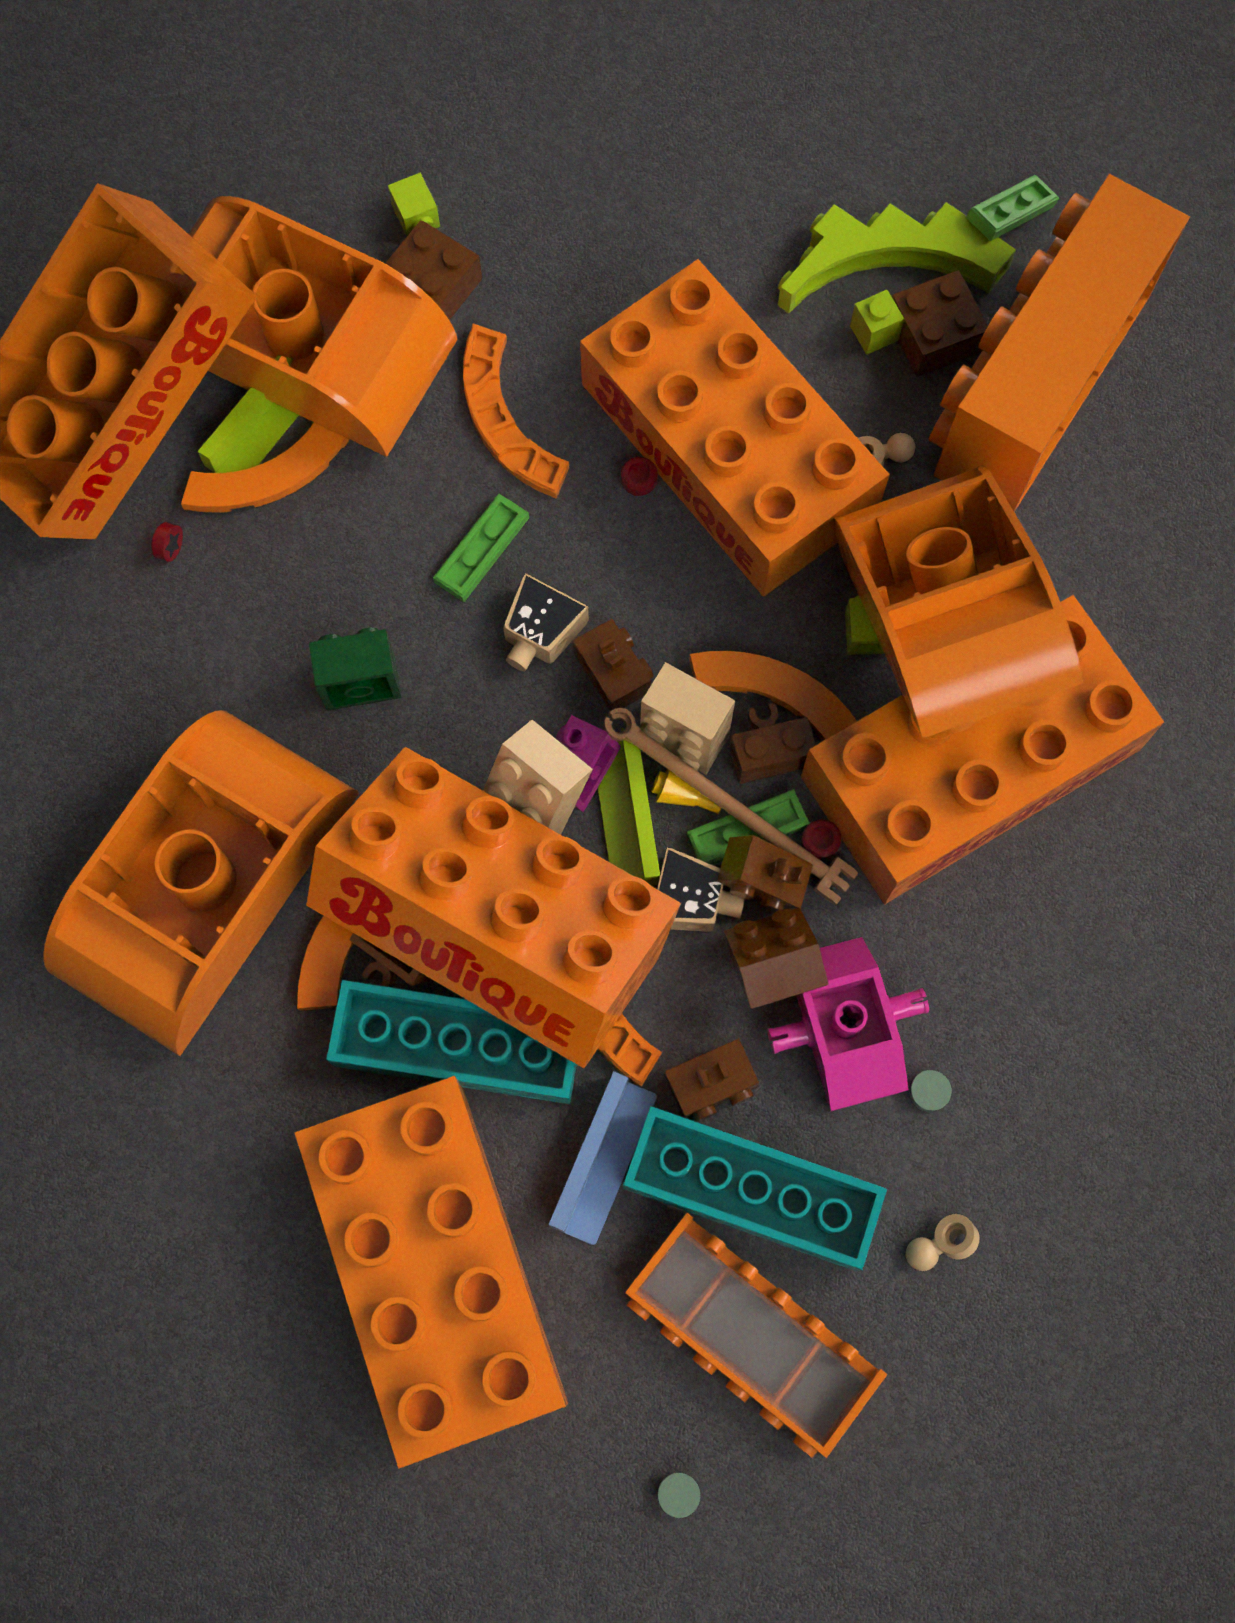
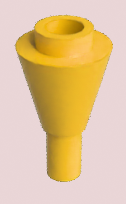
(673, 790)

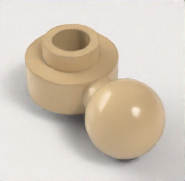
(898, 448)
(924, 1253)

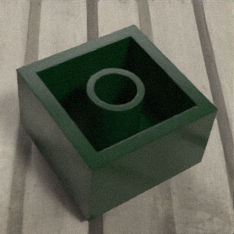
(354, 669)

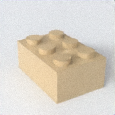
(686, 717)
(538, 776)

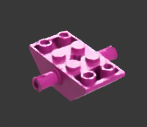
(859, 1060)

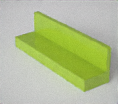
(246, 433)
(628, 816)

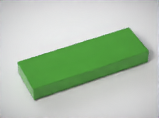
(1012, 207)
(481, 547)
(781, 811)

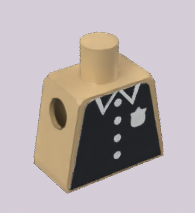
(541, 623)
(697, 890)

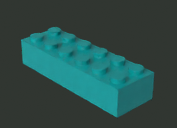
(442, 1038)
(755, 1189)

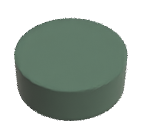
(930, 1091)
(678, 1495)

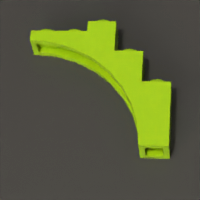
(894, 239)

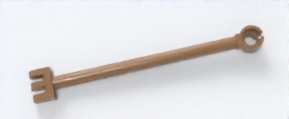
(827, 874)

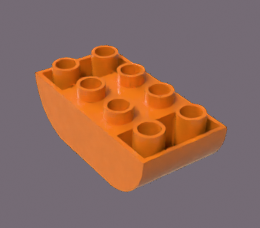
(353, 325)
(959, 602)
(192, 876)

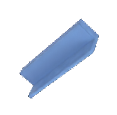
(602, 1160)

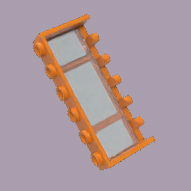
(754, 1337)

